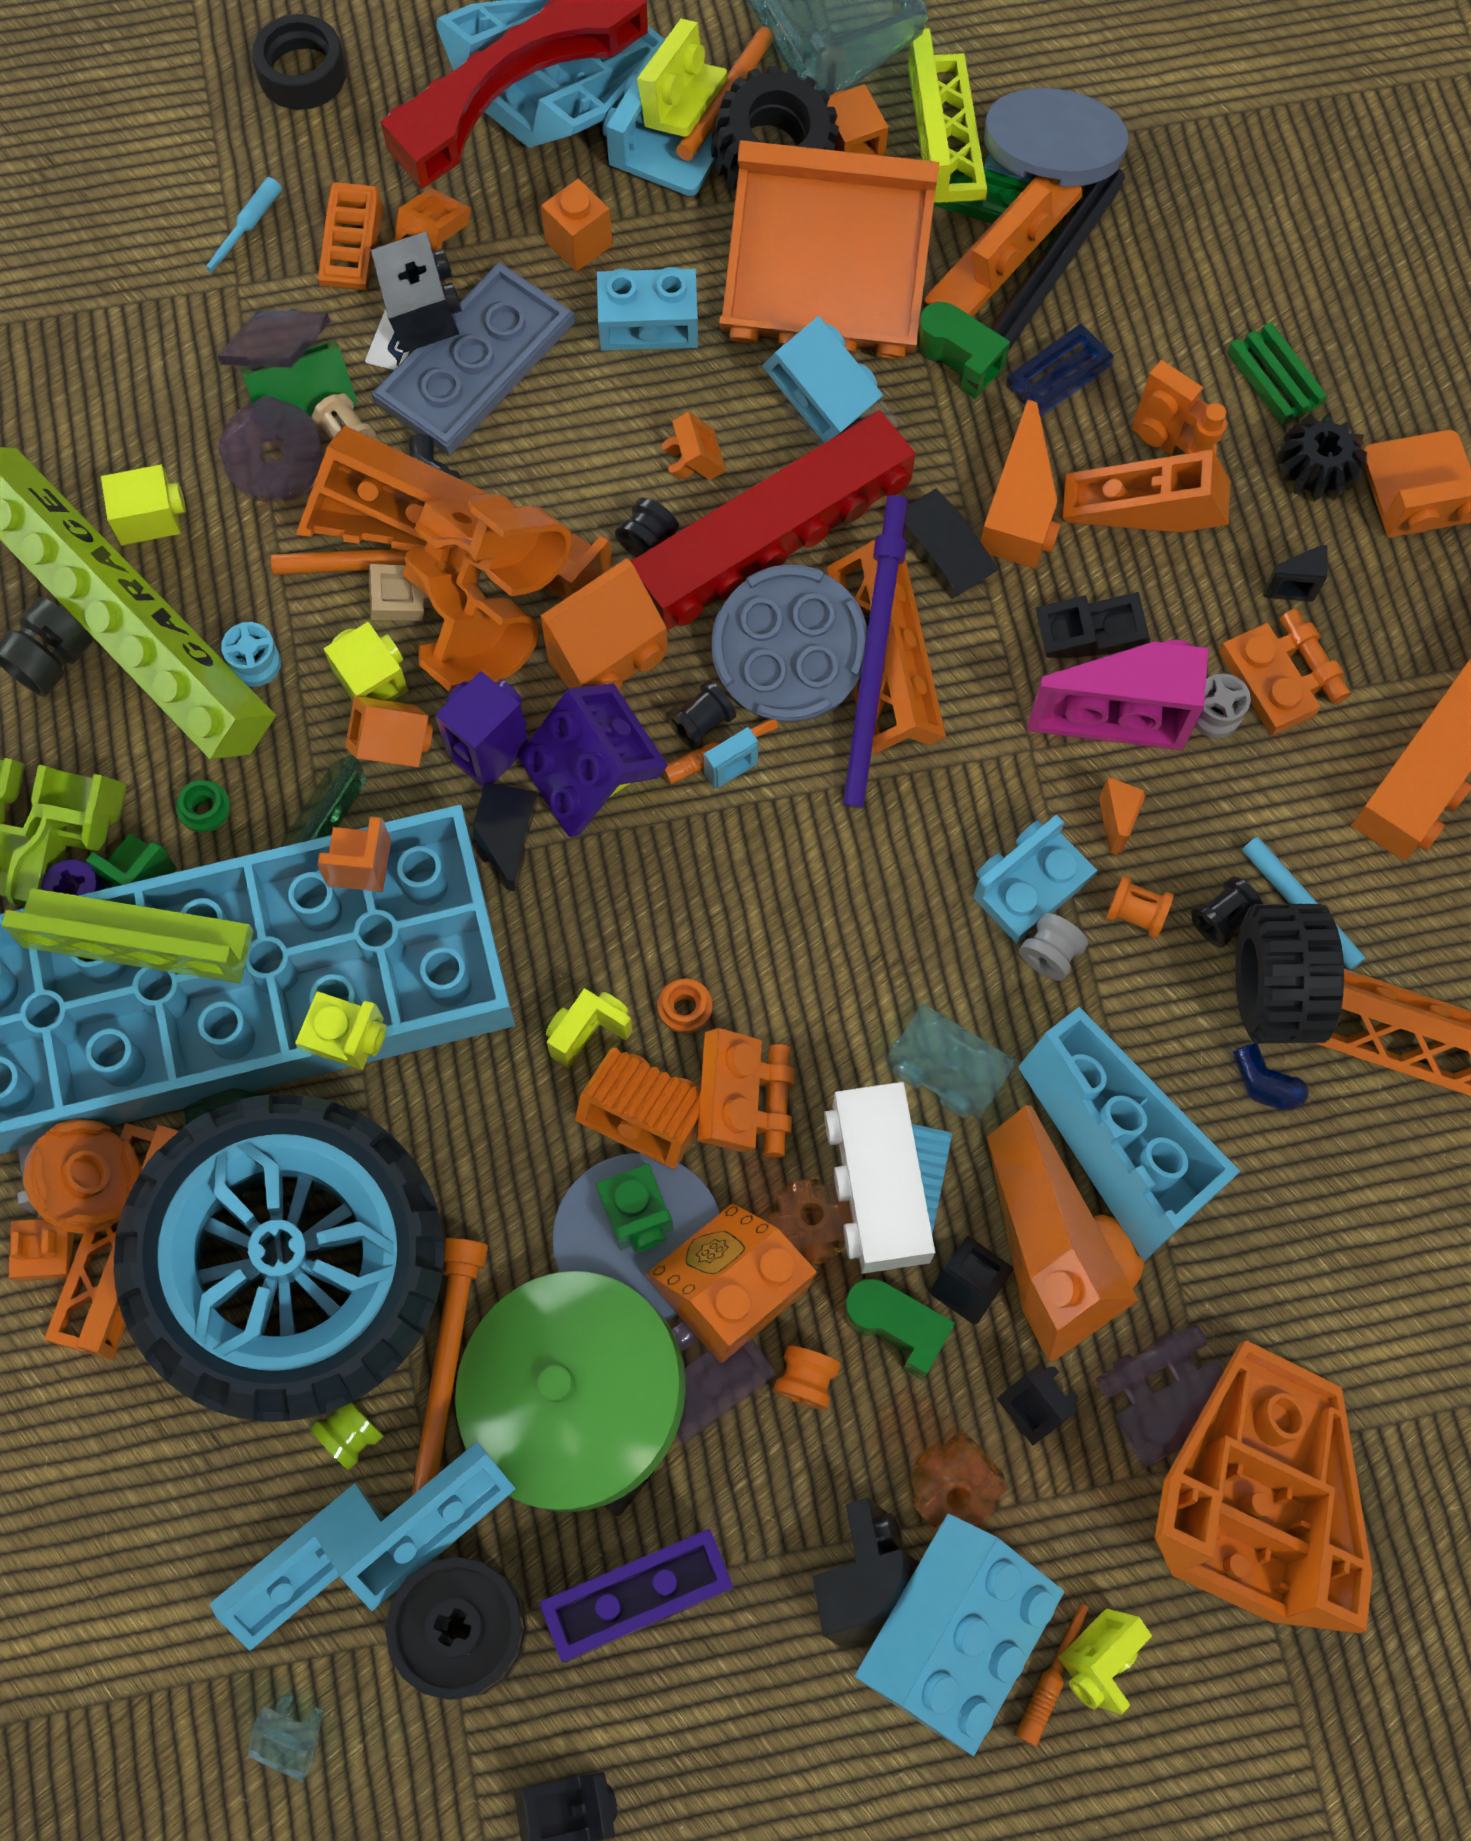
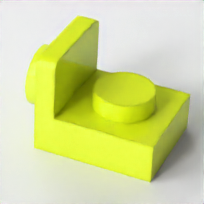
(342, 1030)
(1099, 1654)

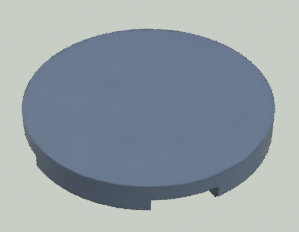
(1055, 136)
(789, 643)
(586, 1239)

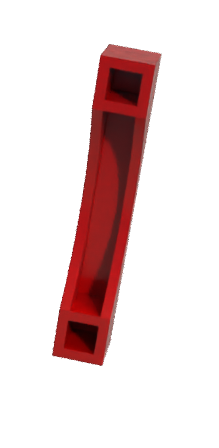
(433, 127)

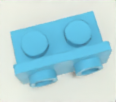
(1032, 878)

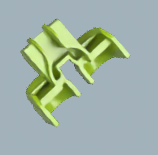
(64, 813)

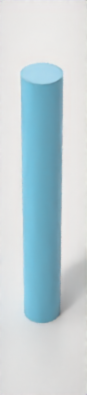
(1294, 892)

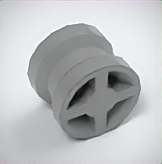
(1228, 695)
(1053, 946)

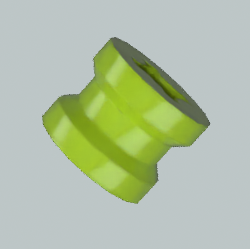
(346, 1434)

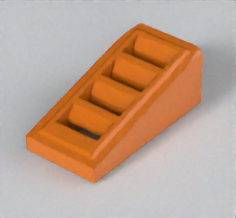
(352, 206)

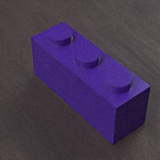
(636, 1596)

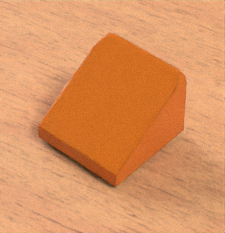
(1119, 810)

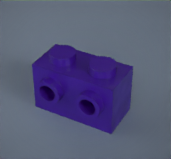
(483, 728)

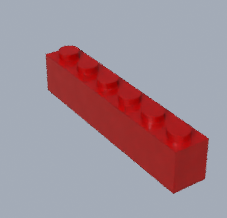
(775, 519)

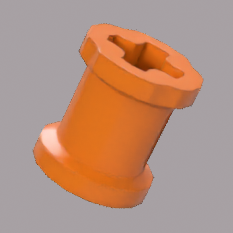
(1139, 906)

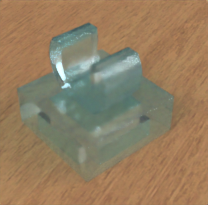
(284, 1741)

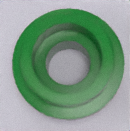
(197, 793)

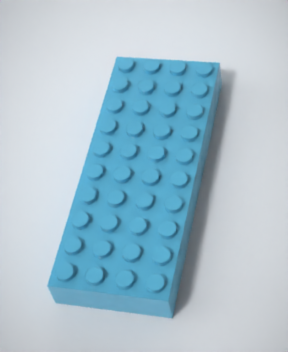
(149, 1041)

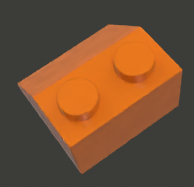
(605, 631)

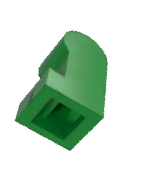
(963, 345)
(902, 1321)

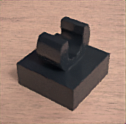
(1038, 1403)

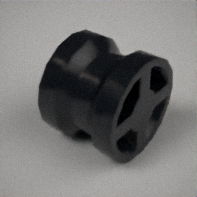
(647, 527)

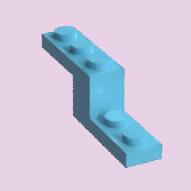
(362, 1546)

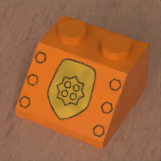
(732, 1279)

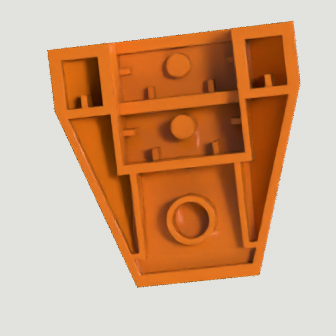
(1270, 1498)

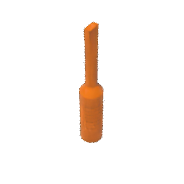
(694, 761)
(1048, 1688)

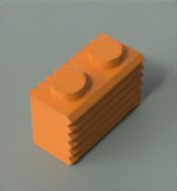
(641, 1107)

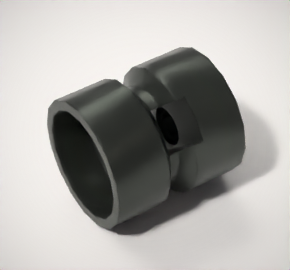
(31, 661)

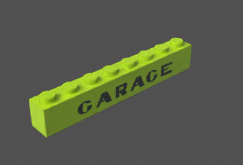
(127, 614)

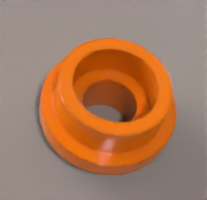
(684, 990)

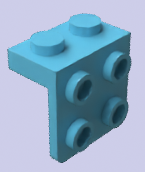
(650, 151)

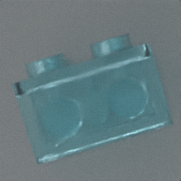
(950, 1063)

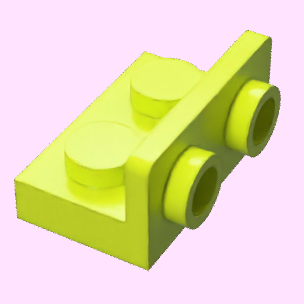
(677, 83)

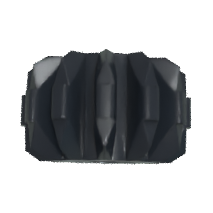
(1322, 457)

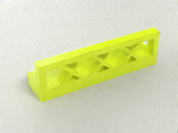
(936, 127)

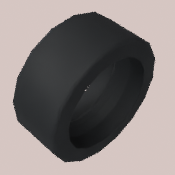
(294, 33)

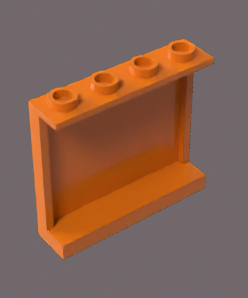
(829, 241)

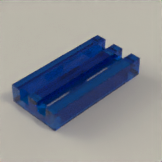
(1019, 378)

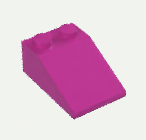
(1127, 697)

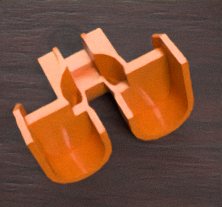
(519, 553)

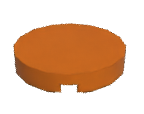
(80, 1175)

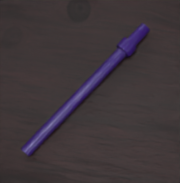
(889, 553)

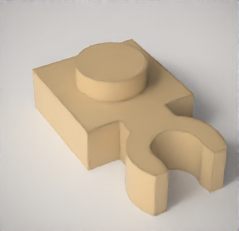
(394, 595)

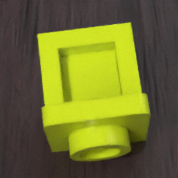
(574, 1027)

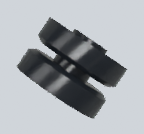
(421, 1623)

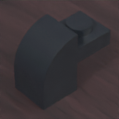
(861, 1596)

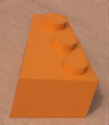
(375, 493)

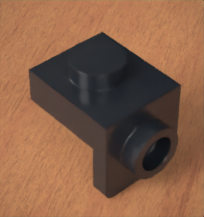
(567, 1809)

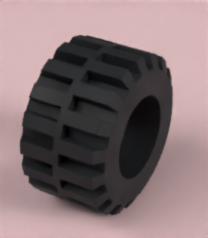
(773, 101)
(1289, 973)

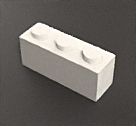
(880, 1178)

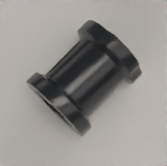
(701, 714)
(1225, 911)

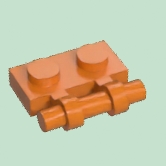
(1174, 415)
(1275, 685)
(731, 1093)

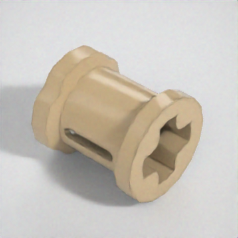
(345, 416)

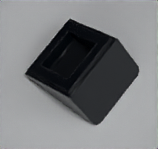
(1299, 576)
(971, 1280)

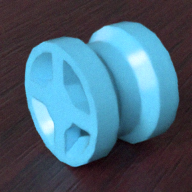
(241, 646)

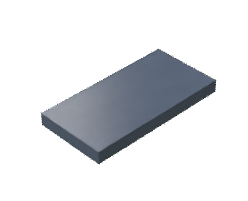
(459, 380)

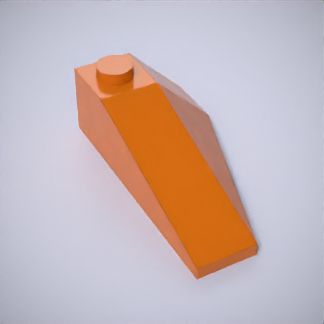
(1058, 1253)

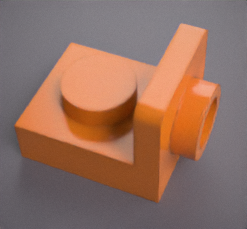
(432, 213)

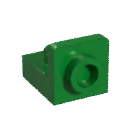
(635, 1209)

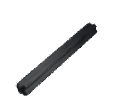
(1057, 257)

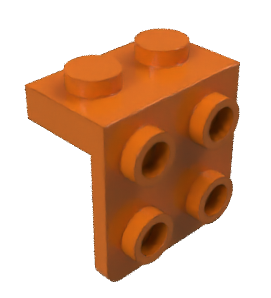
(1420, 482)

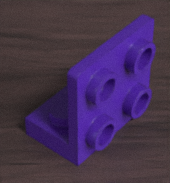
(586, 752)

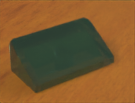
(328, 802)

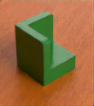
(132, 863)

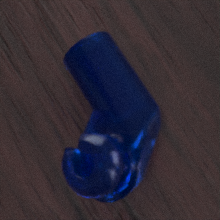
(1266, 1085)

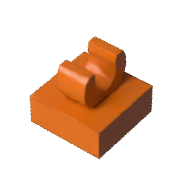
(698, 448)
(39, 1251)

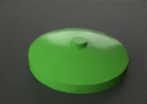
(572, 1390)

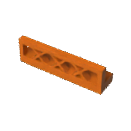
(906, 662)
(1408, 1011)
(104, 1321)

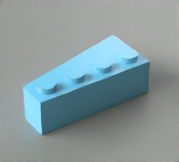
(1125, 1132)

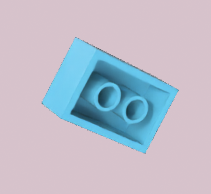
(960, 1633)

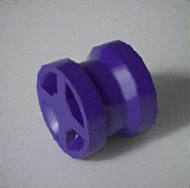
(72, 873)

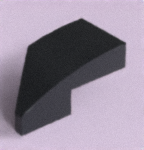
(503, 828)

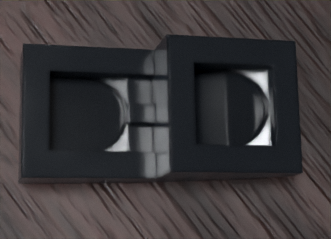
(947, 542)
(1092, 629)

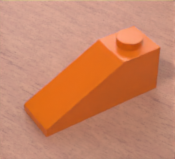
(1152, 494)
(1025, 498)

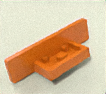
(1005, 245)

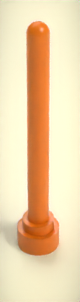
(462, 1263)

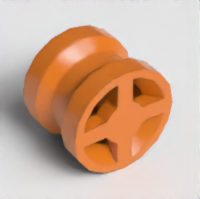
(807, 1377)

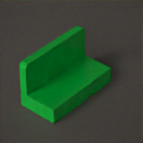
(307, 383)

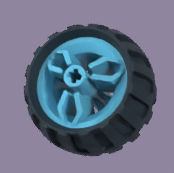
(176, 1208)

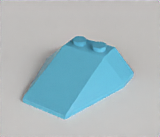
(553, 99)

